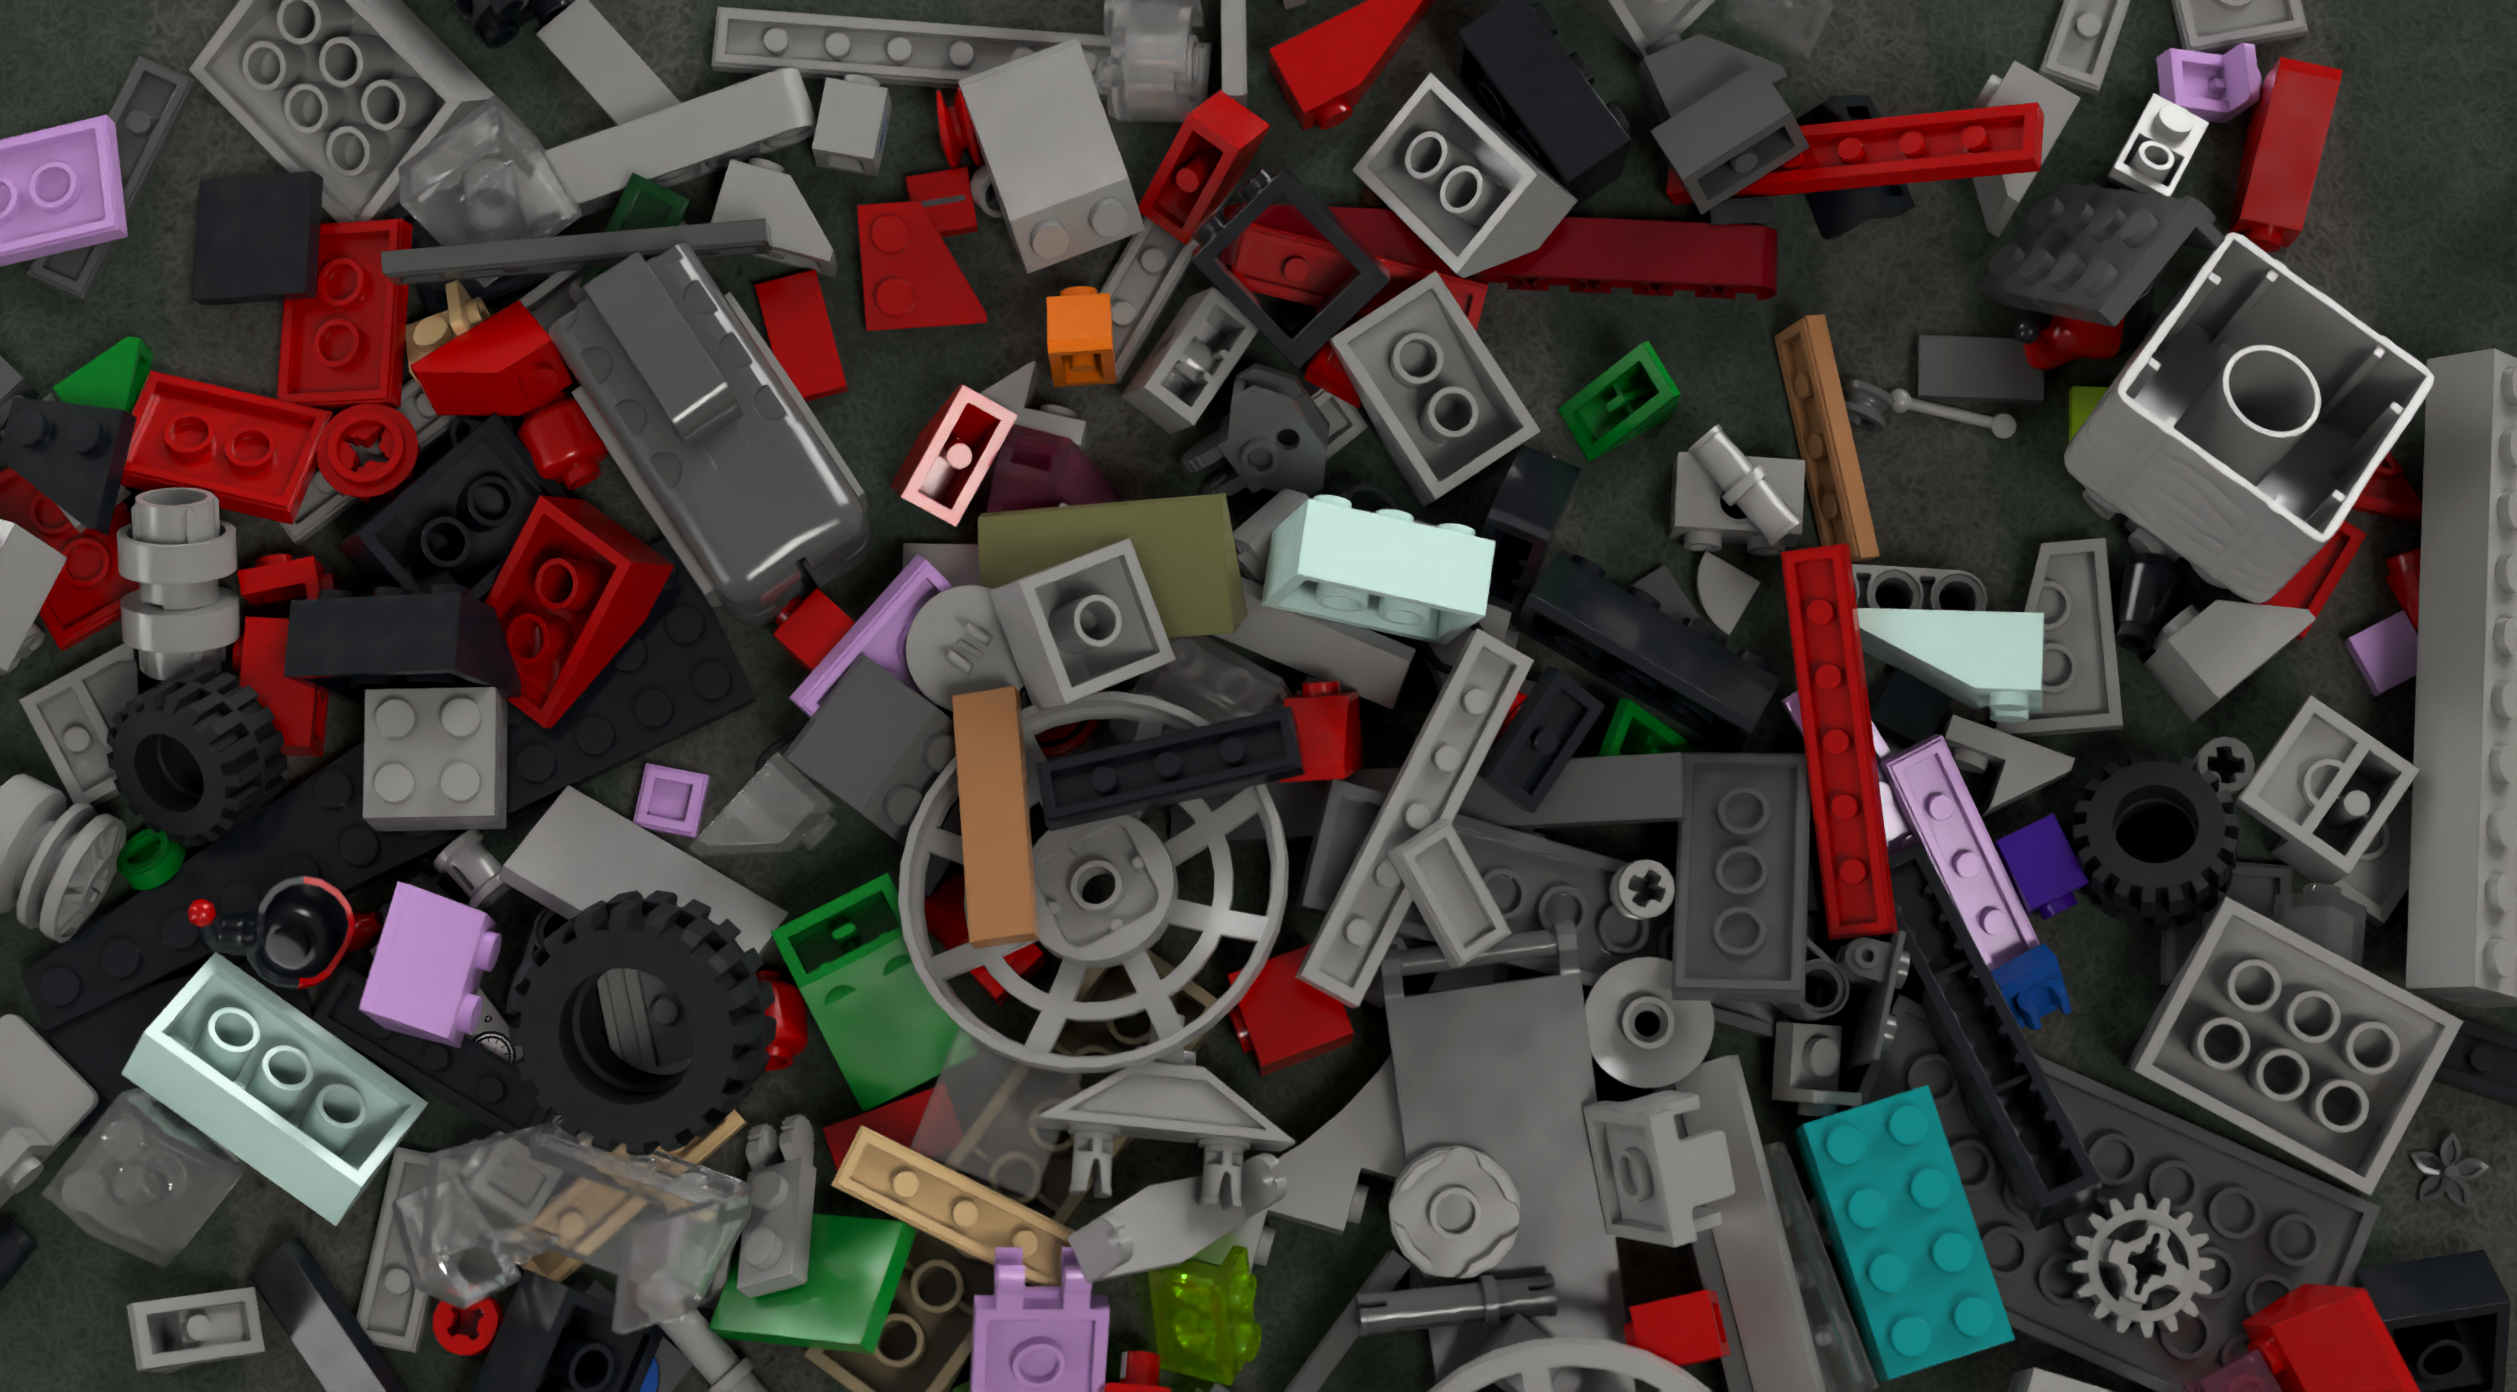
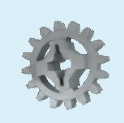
(2167, 1276)

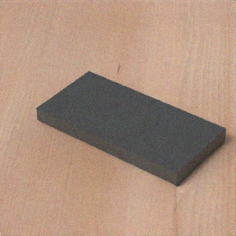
(1742, 878)

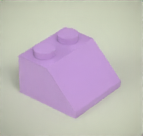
(430, 967)

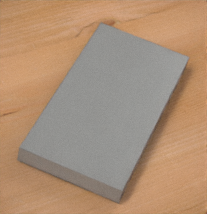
(592, 854)

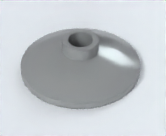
(1641, 1060)

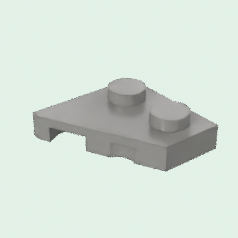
(75, 720)

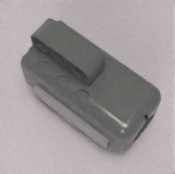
(712, 435)

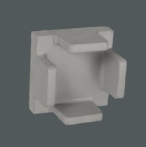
(1652, 1177)

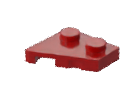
(910, 271)

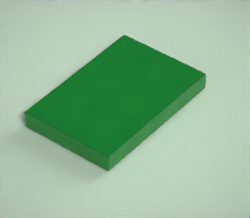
(846, 1292)

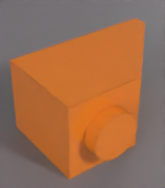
(1081, 337)

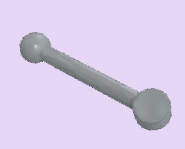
(2002, 424)

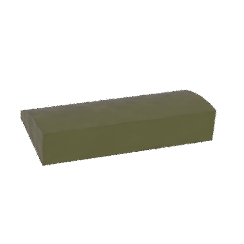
(1179, 542)

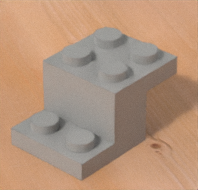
(2338, 807)

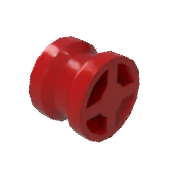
(481, 1325)

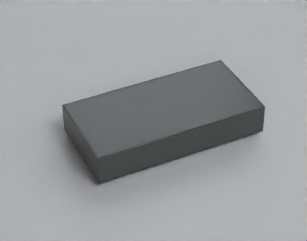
(1976, 371)

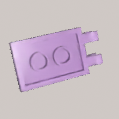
(1038, 1333)

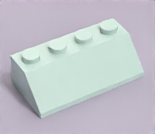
(274, 1088)

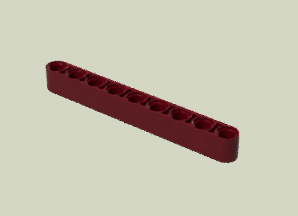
(1581, 253)

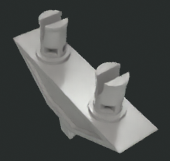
(1169, 1103)

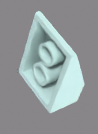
(1972, 656)

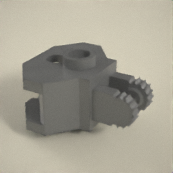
(1269, 437)

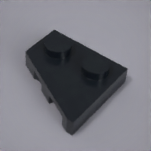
(70, 455)

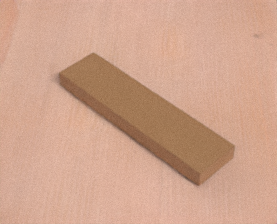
(1825, 438)
(995, 817)

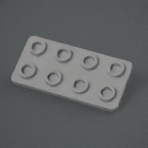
(38, 1103)

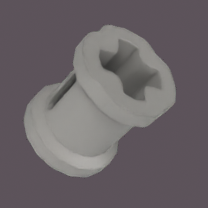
(473, 869)

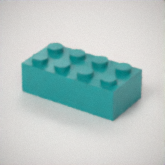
(1903, 1234)

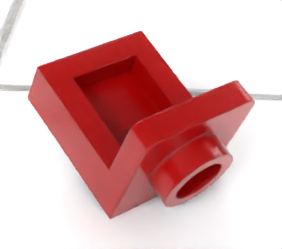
(282, 579)

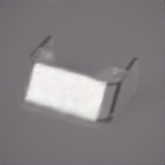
(636, 1216)

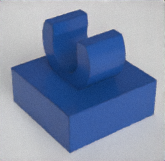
(2033, 986)

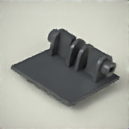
(1873, 972)

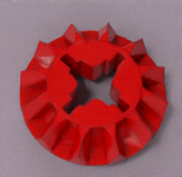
(364, 426)

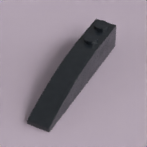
(1989, 1049)

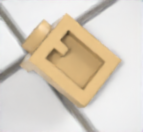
(437, 330)

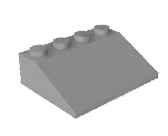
(339, 91)
(2295, 1045)

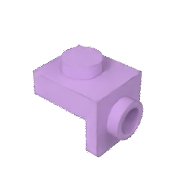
(2209, 83)

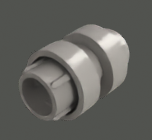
(177, 556)

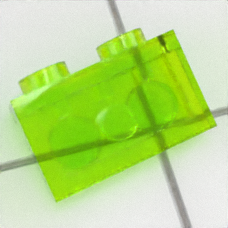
(1206, 1317)

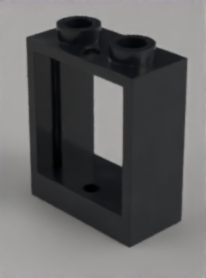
(1335, 309)

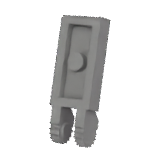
(780, 1223)

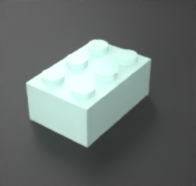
(1378, 570)

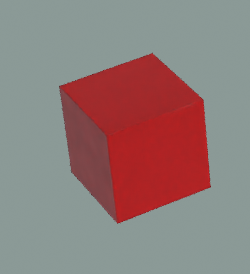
(1287, 1018)

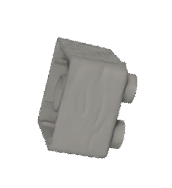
(2247, 421)

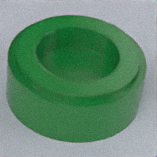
(150, 859)

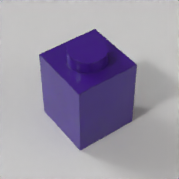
(2042, 867)

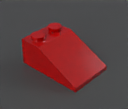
(571, 600)

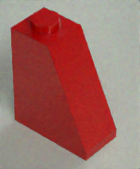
(2283, 152)

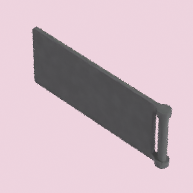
(1510, 1078)

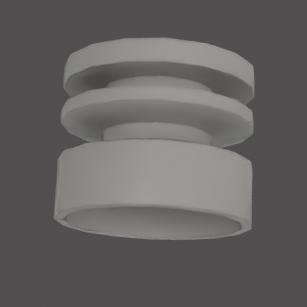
(53, 858)

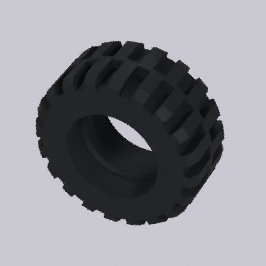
(580, 1071)

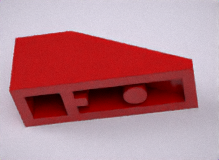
(1341, 58)

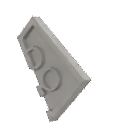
(2080, 644)

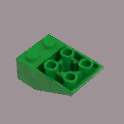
(867, 993)

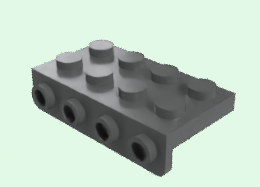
(2095, 251)

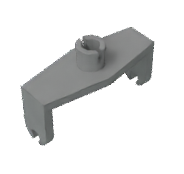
(1167, 1224)

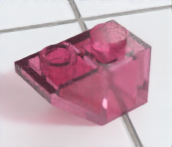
(1043, 472)

